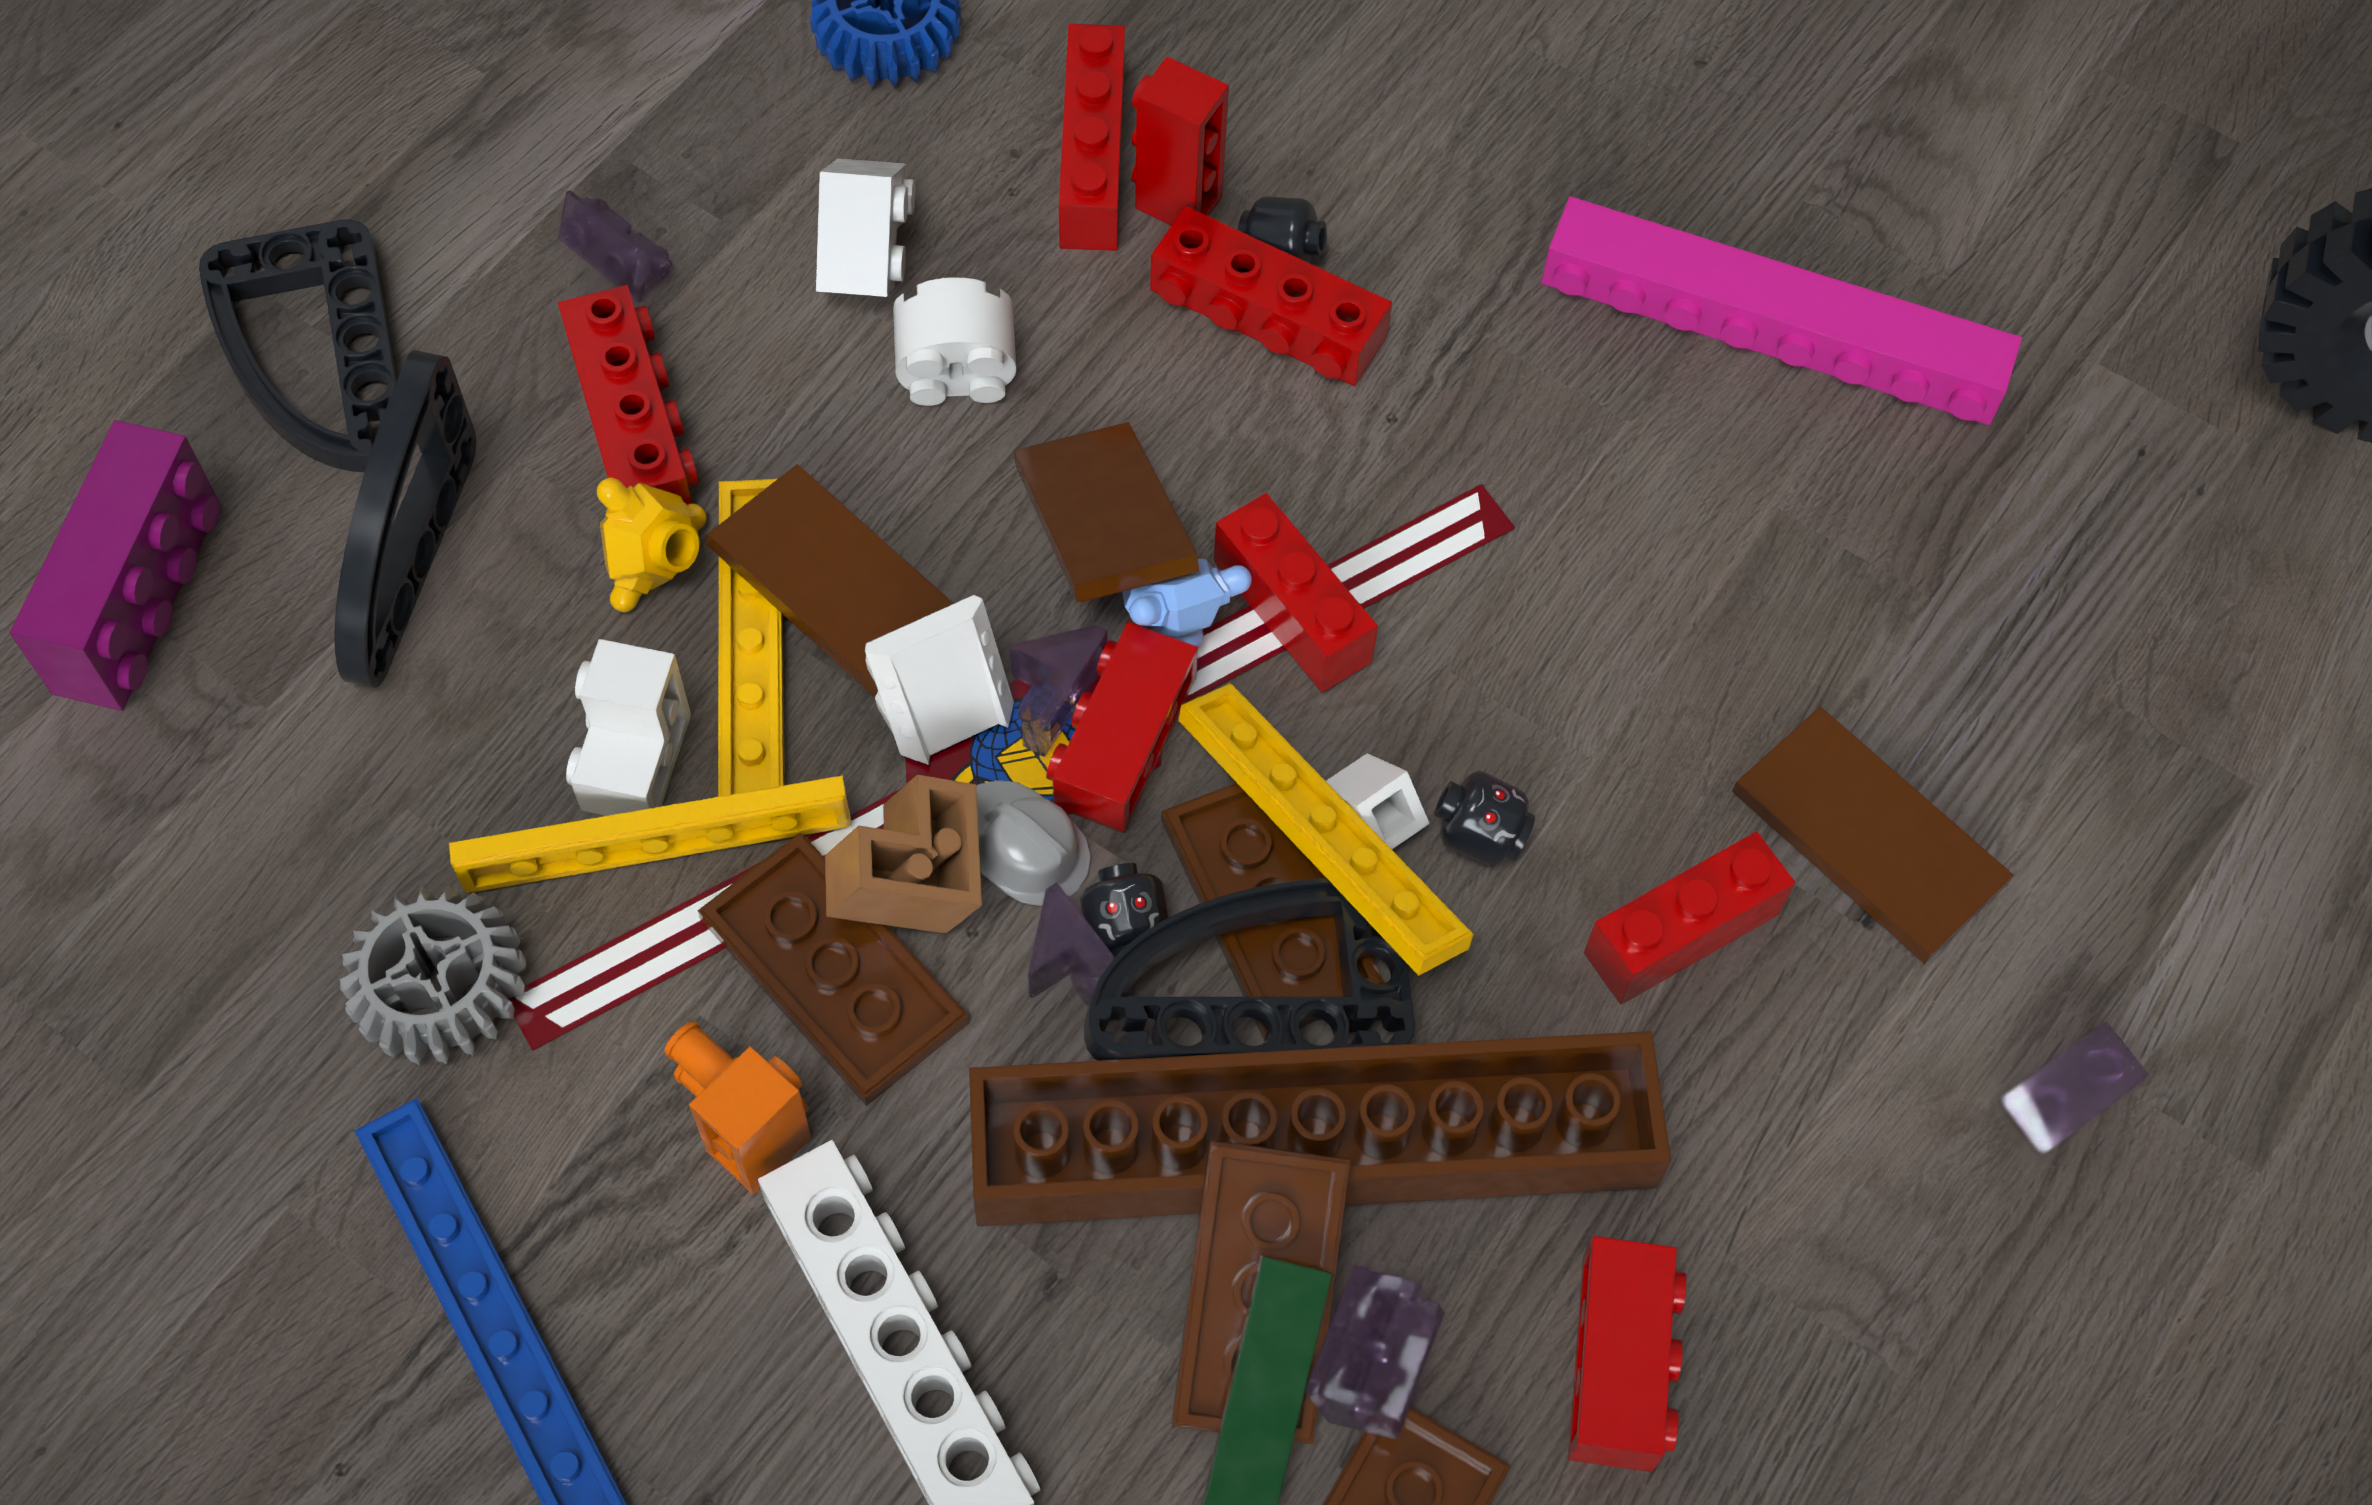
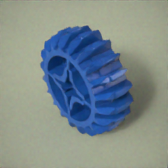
(885, 36)

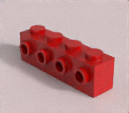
(1270, 296)
(624, 392)

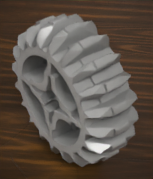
(381, 990)

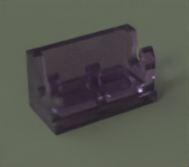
(1374, 1353)

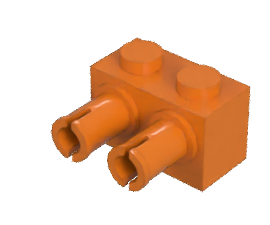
(742, 1105)

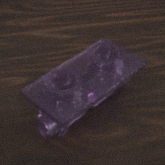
(605, 243)

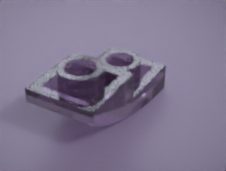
(2073, 1087)

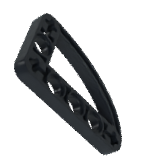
(324, 266)
(388, 559)
(1280, 1015)

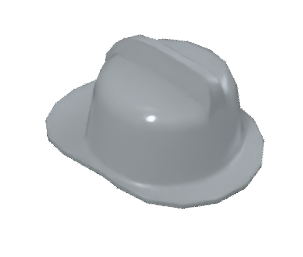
(1028, 843)

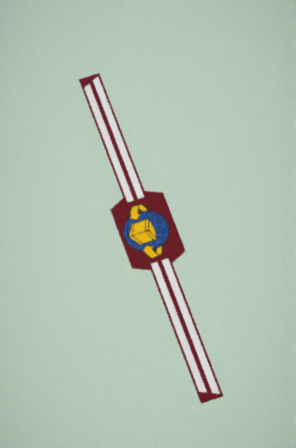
(1227, 650)

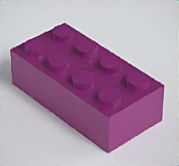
(117, 566)

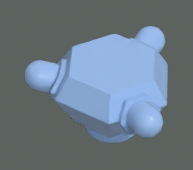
(1186, 603)

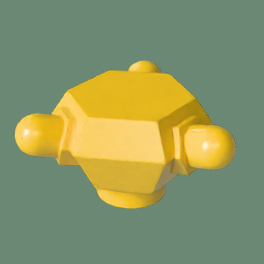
(645, 538)

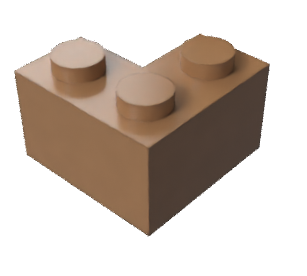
(917, 868)

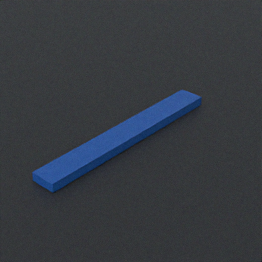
(486, 1311)

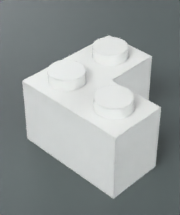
(858, 226)
(633, 725)

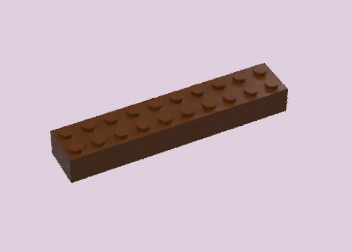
(1407, 1116)

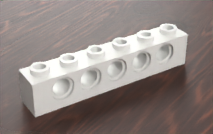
(799, 1200)

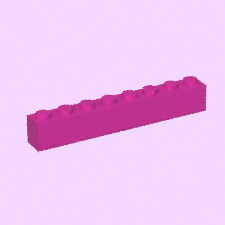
(1781, 311)

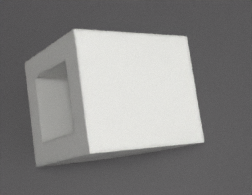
(1382, 798)

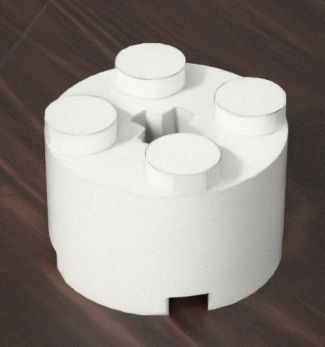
(954, 341)

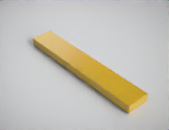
(748, 671)
(1326, 829)
(650, 834)

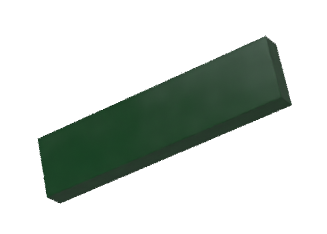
(1267, 1384)

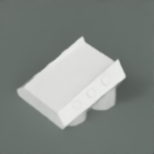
(940, 679)

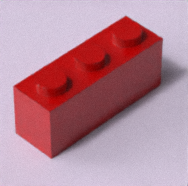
(1179, 141)
(1296, 593)
(1122, 725)
(1688, 917)
(1626, 1355)

